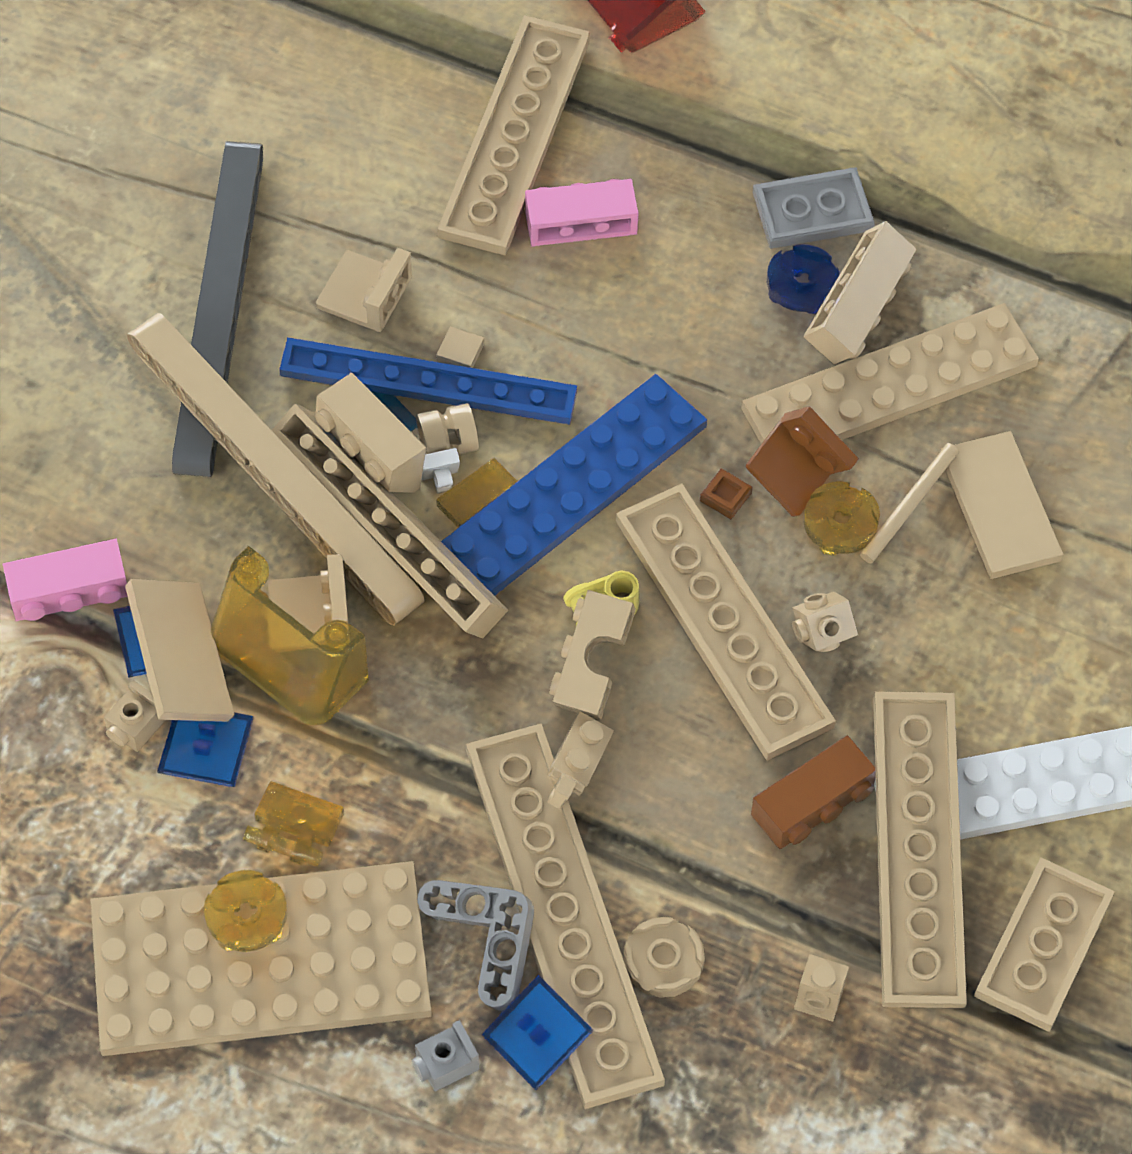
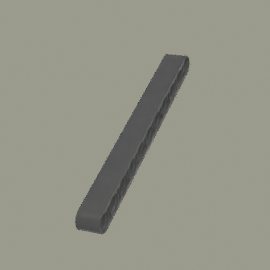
(220, 293)

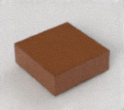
(726, 493)

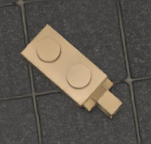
(577, 758)

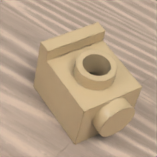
(137, 729)
(821, 987)

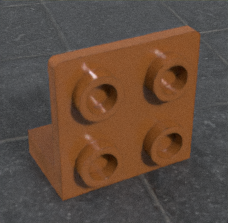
(799, 458)

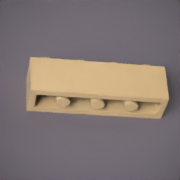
(860, 293)

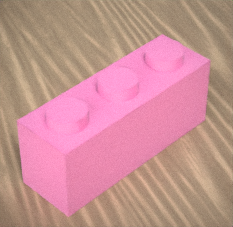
(581, 212)
(65, 580)

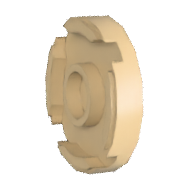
(663, 957)

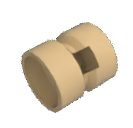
(433, 428)

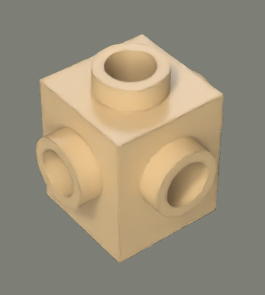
(824, 621)

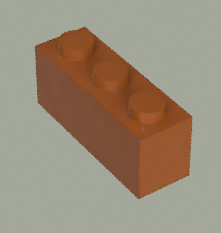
(814, 793)

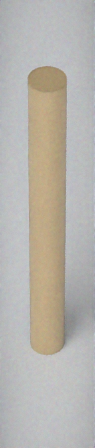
(909, 503)

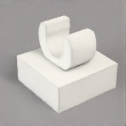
(440, 467)

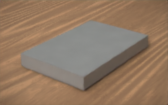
(813, 207)

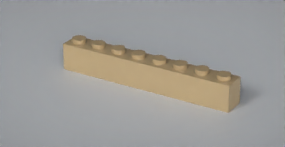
(391, 524)

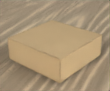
(460, 348)

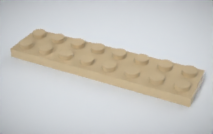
(514, 135)
(902, 376)
(725, 622)
(919, 850)

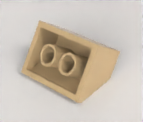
(371, 435)

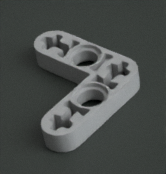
(493, 917)

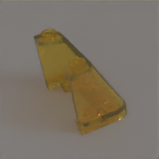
(297, 668)

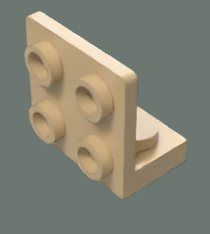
(366, 288)
(313, 598)

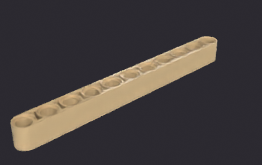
(275, 468)

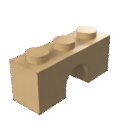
(598, 621)

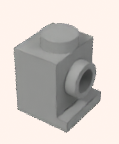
(445, 1071)

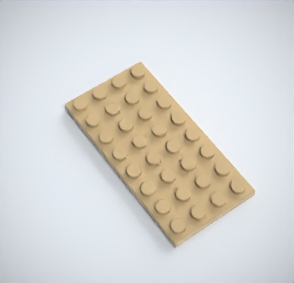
(341, 962)

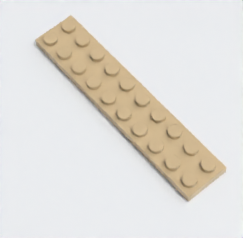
(570, 922)

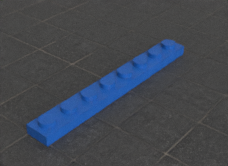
(430, 380)

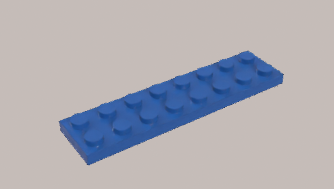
(575, 484)

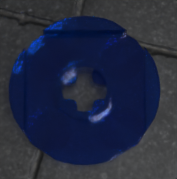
(794, 294)

